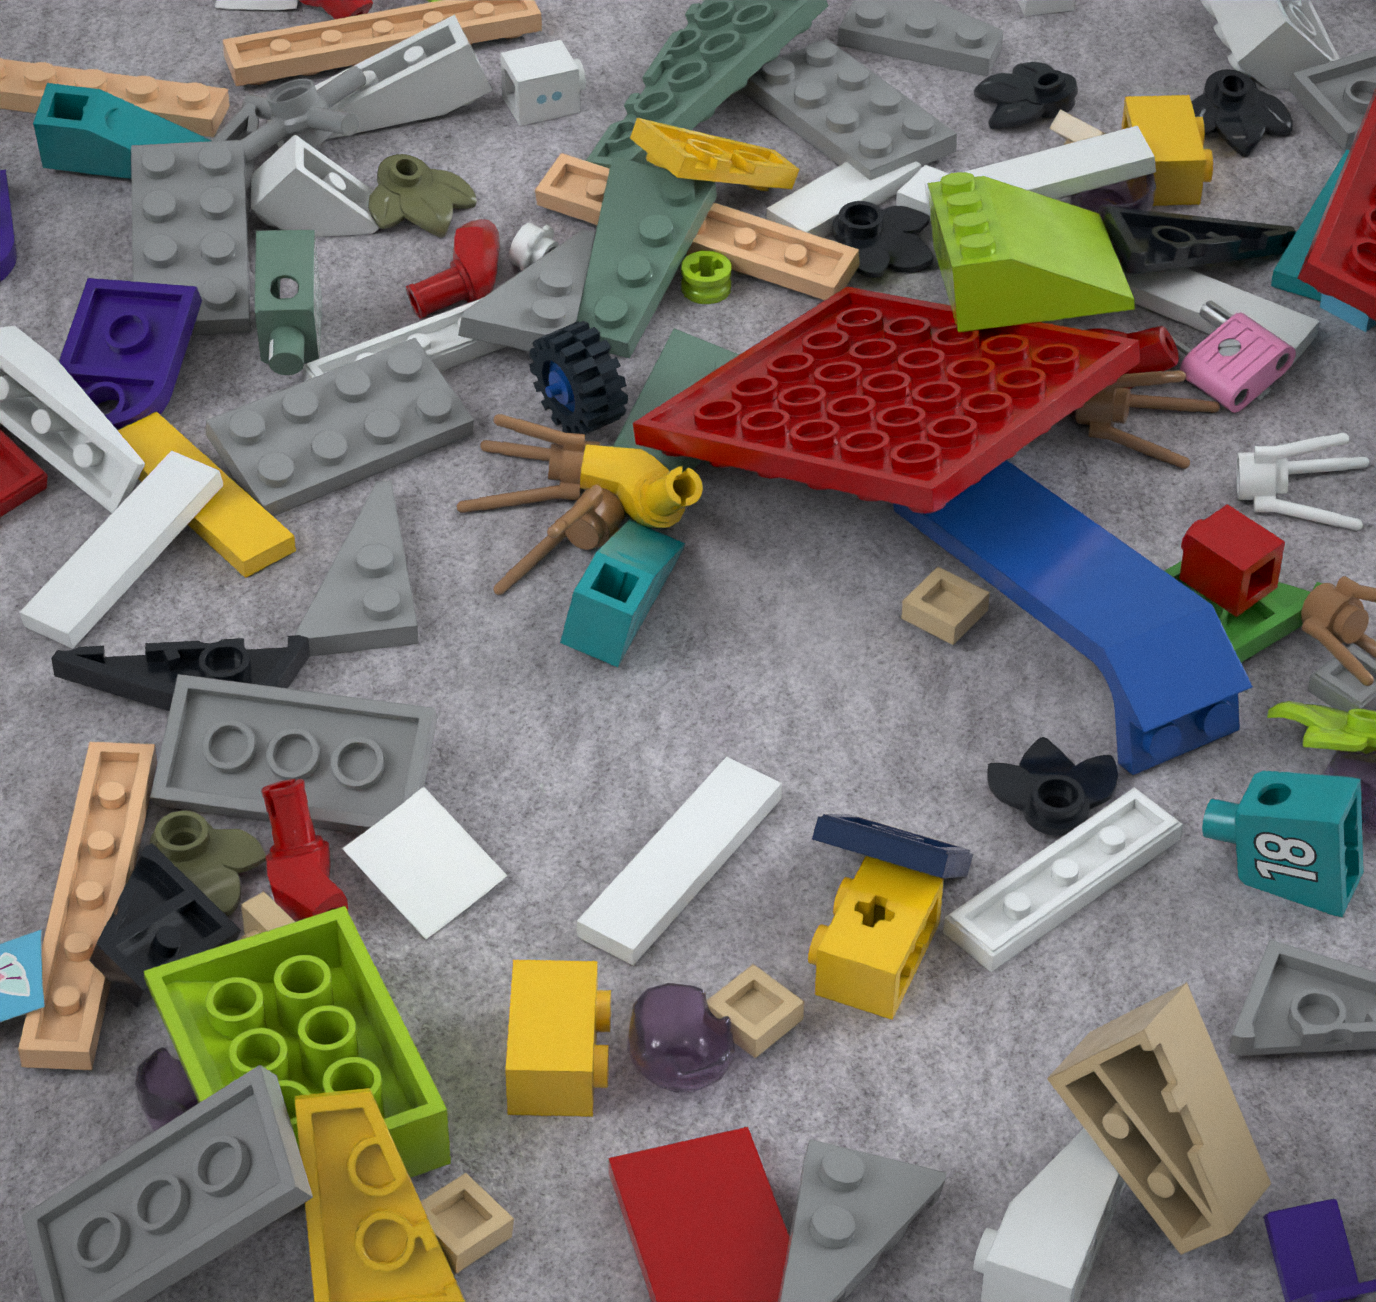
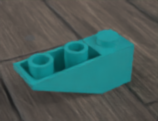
(95, 131)
(619, 591)

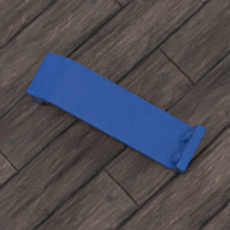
(1142, 628)

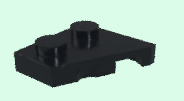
(156, 923)

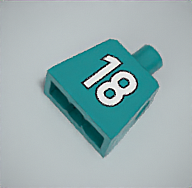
(1295, 837)

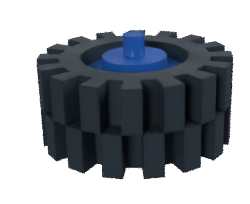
(578, 378)

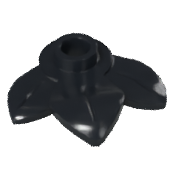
(1027, 94)
(1240, 111)
(883, 237)
(1052, 788)

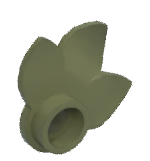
(417, 193)
(208, 855)

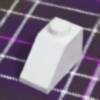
(310, 192)

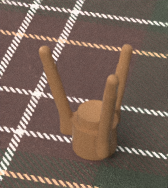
(1113, 405)
(564, 460)
(586, 525)
(1338, 616)

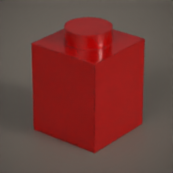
(1231, 559)

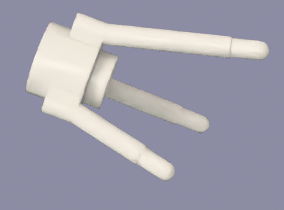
(1266, 473)

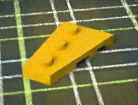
(712, 158)
(365, 1215)

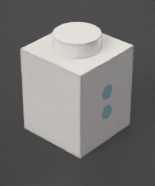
(541, 82)

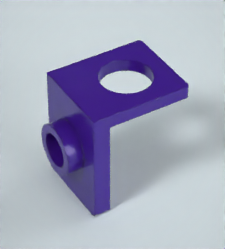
(1314, 1254)

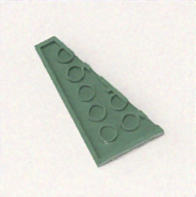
(706, 65)

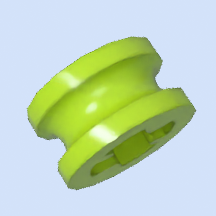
(706, 277)

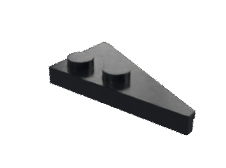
(1170, 240)
(154, 675)

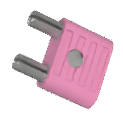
(1235, 359)

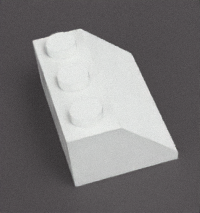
(1271, 38)

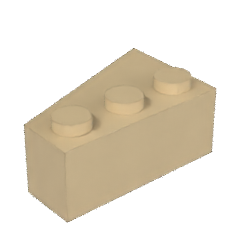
(1166, 1118)

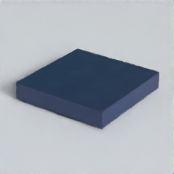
(893, 845)

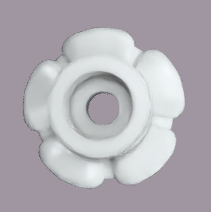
(531, 245)

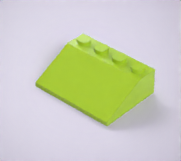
(1020, 255)
(312, 1015)

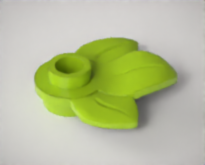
(1330, 726)

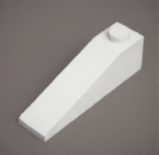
(415, 79)
(61, 421)
(1052, 1229)

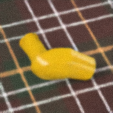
(641, 483)

